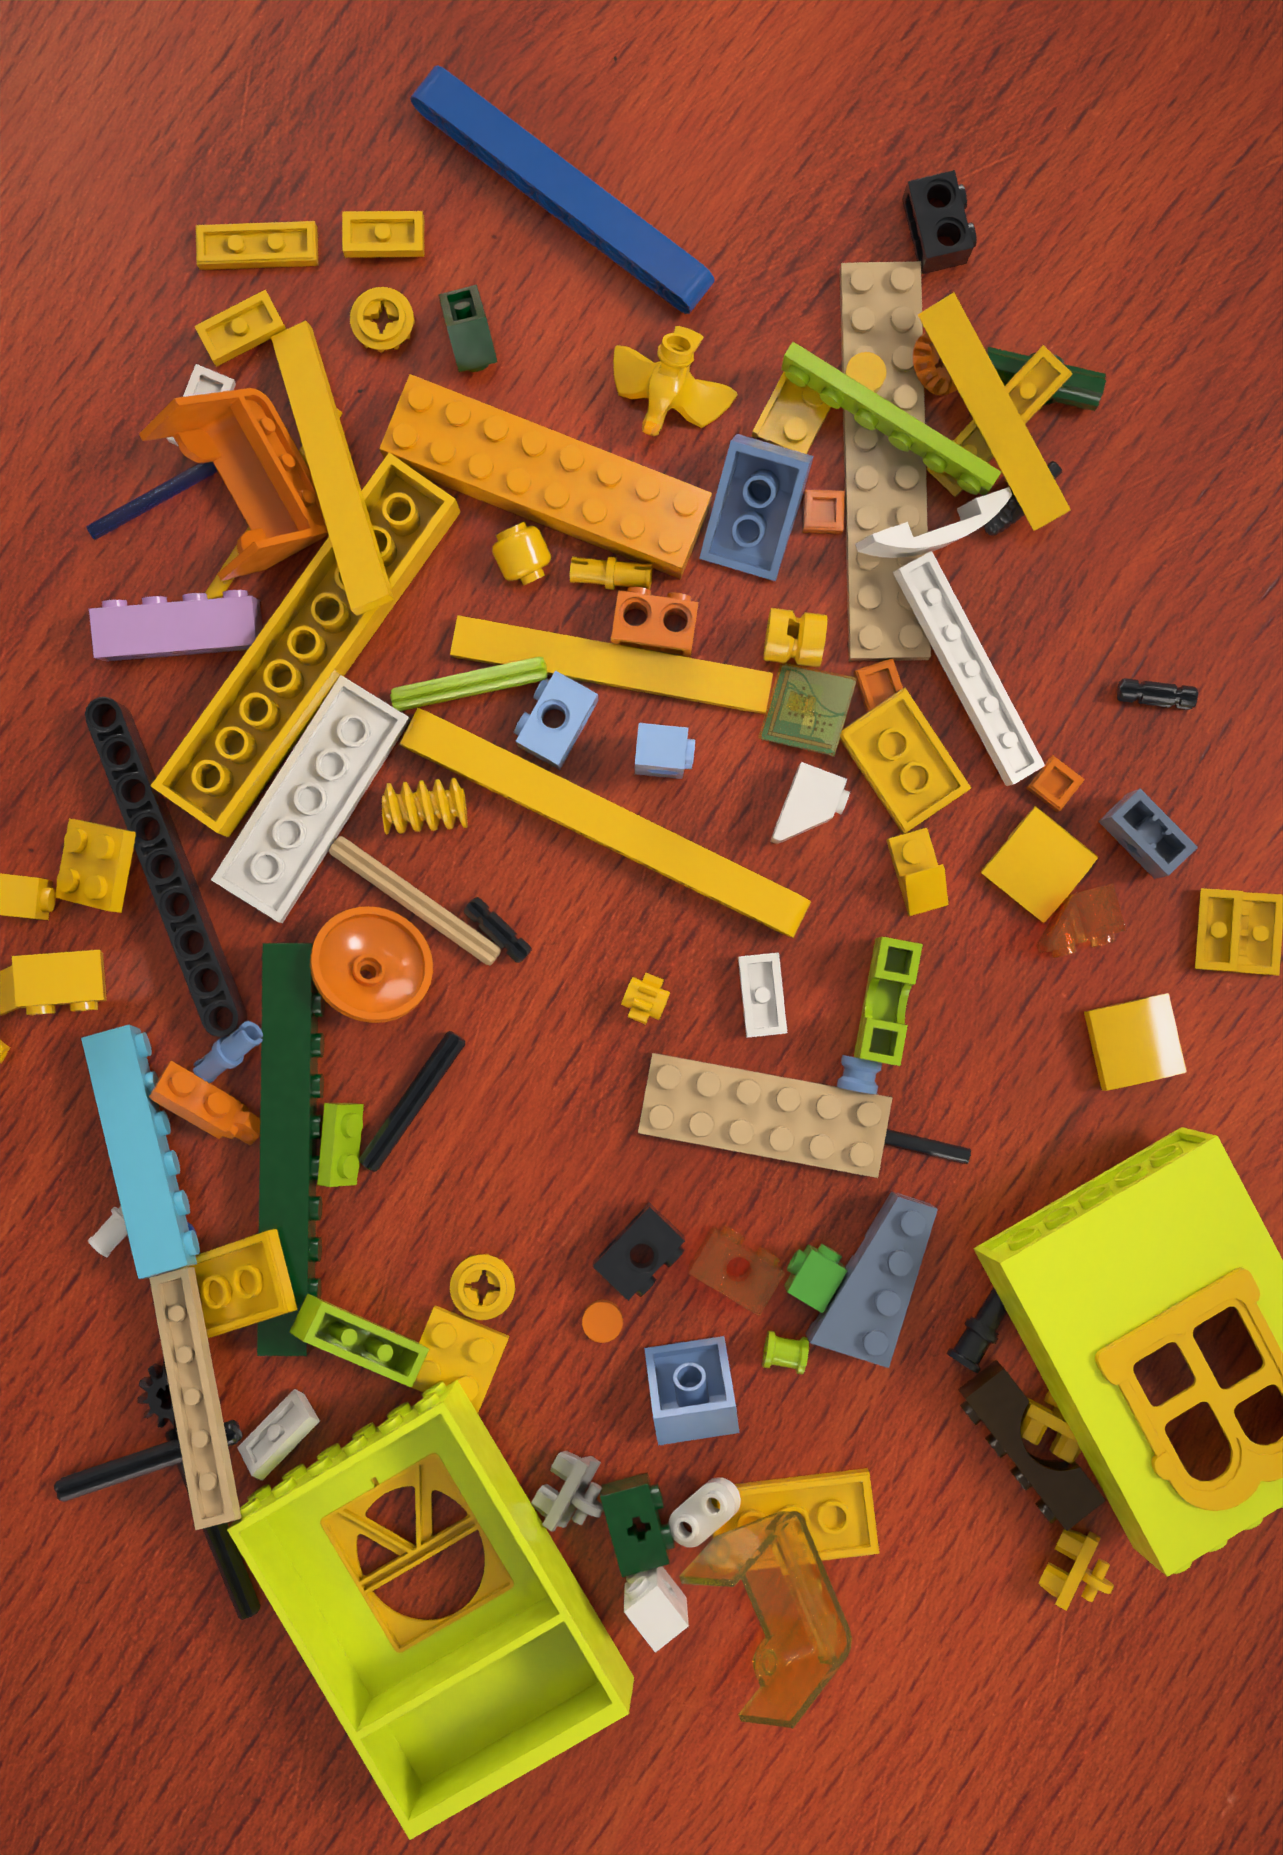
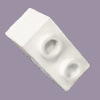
(655, 1606)

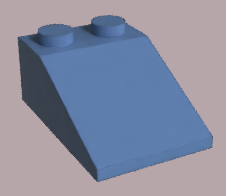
(755, 506)

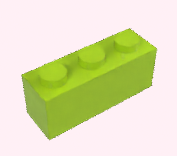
(359, 1340)

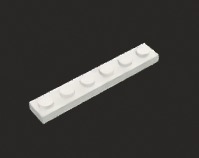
(968, 668)

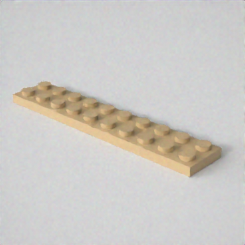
(881, 481)

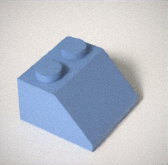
(691, 1390)

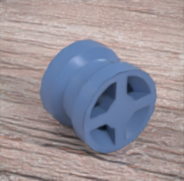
(859, 1075)

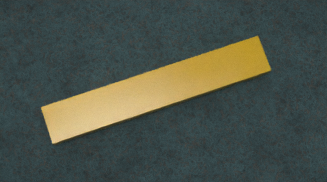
(994, 412)

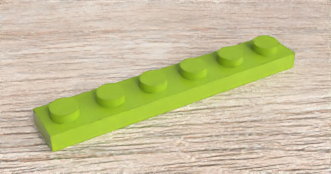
(877, 413)

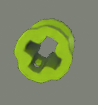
(785, 1352)

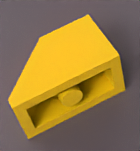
(26, 897)

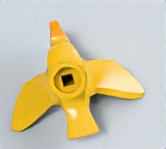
(670, 383)

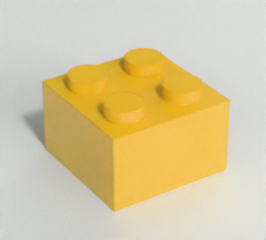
(59, 980)

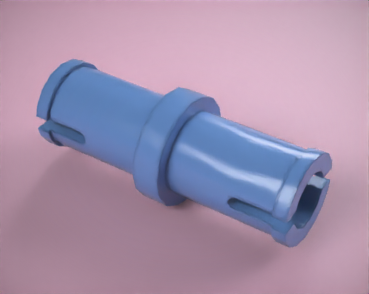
(228, 1051)

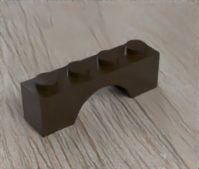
(1000, 1405)

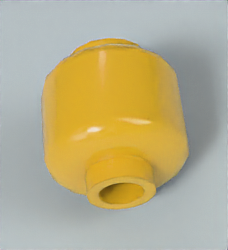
(521, 553)

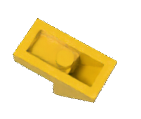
(918, 872)

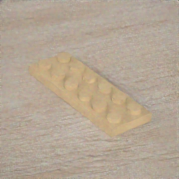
(765, 1115)

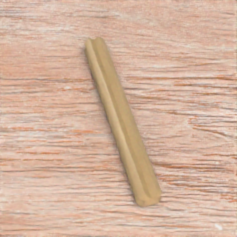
(414, 900)

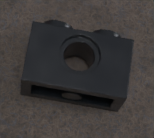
(646, 1228)

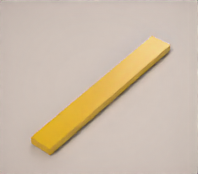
(332, 469)
(614, 664)

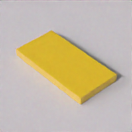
(833, 1505)

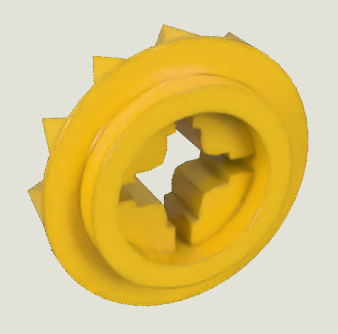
(369, 306)
(467, 1298)

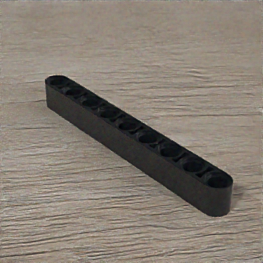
(152, 852)

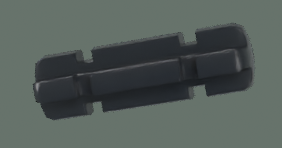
(1157, 693)
(497, 929)

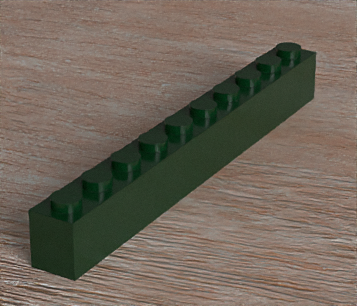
(290, 1129)

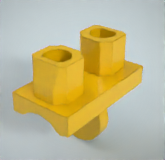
(1037, 1419)
(1064, 1585)

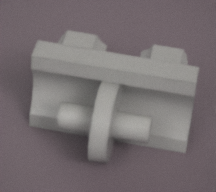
(560, 1506)

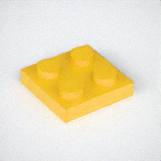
(95, 865)
(460, 1352)

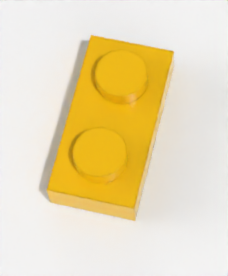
(383, 233)
(240, 328)

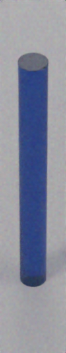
(151, 499)

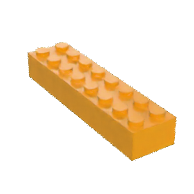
(546, 476)

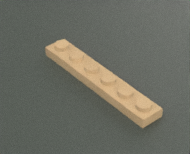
(195, 1398)

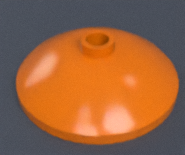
(377, 943)

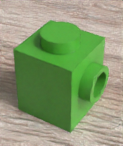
(815, 1275)

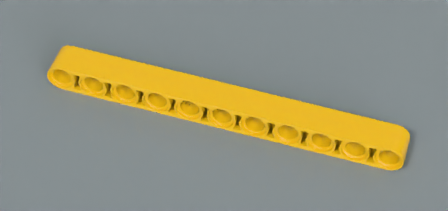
(605, 823)

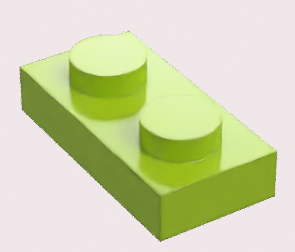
(340, 1144)

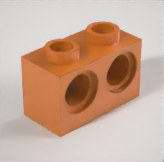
(653, 634)

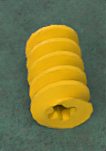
(423, 806)

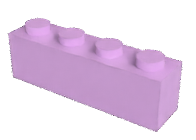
(175, 628)

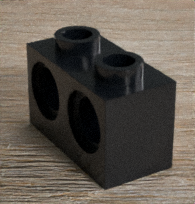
(929, 222)

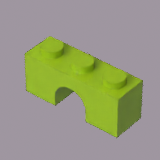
(884, 1007)

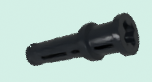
(979, 1333)

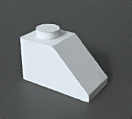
(810, 802)

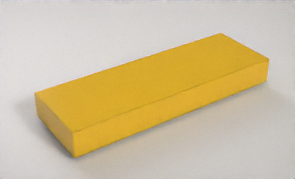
(256, 245)

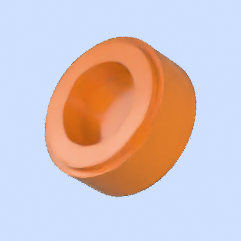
(602, 1321)

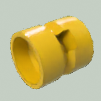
(809, 634)

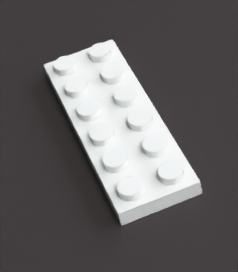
(311, 799)

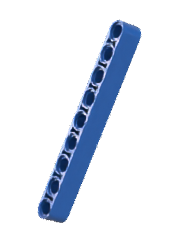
(562, 189)

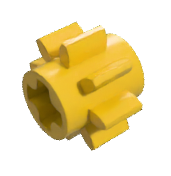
(645, 998)

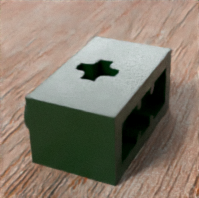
(636, 1548)

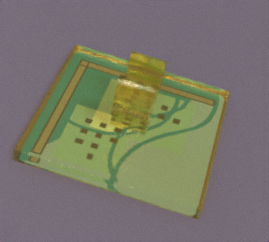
(807, 708)

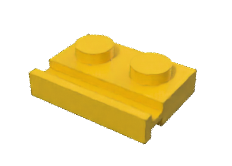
(791, 416)

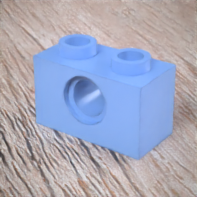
(555, 743)
(663, 751)

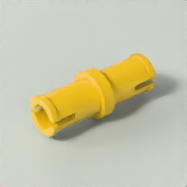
(610, 573)

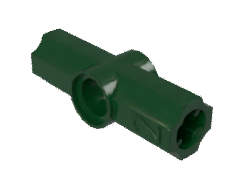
(1080, 390)

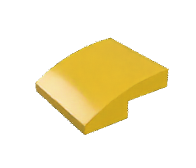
(1039, 864)
(1239, 932)
(1135, 1042)

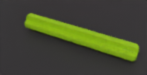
(469, 684)

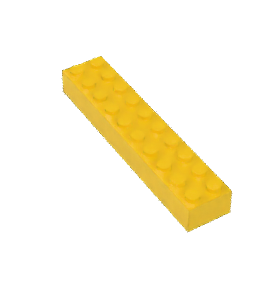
(300, 657)

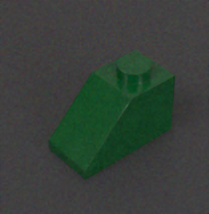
(468, 329)

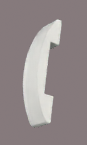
(899, 541)

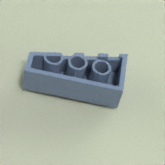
(879, 1282)

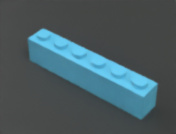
(140, 1151)

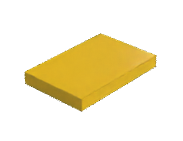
(904, 760)
(243, 1283)

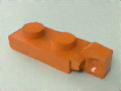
(204, 1105)

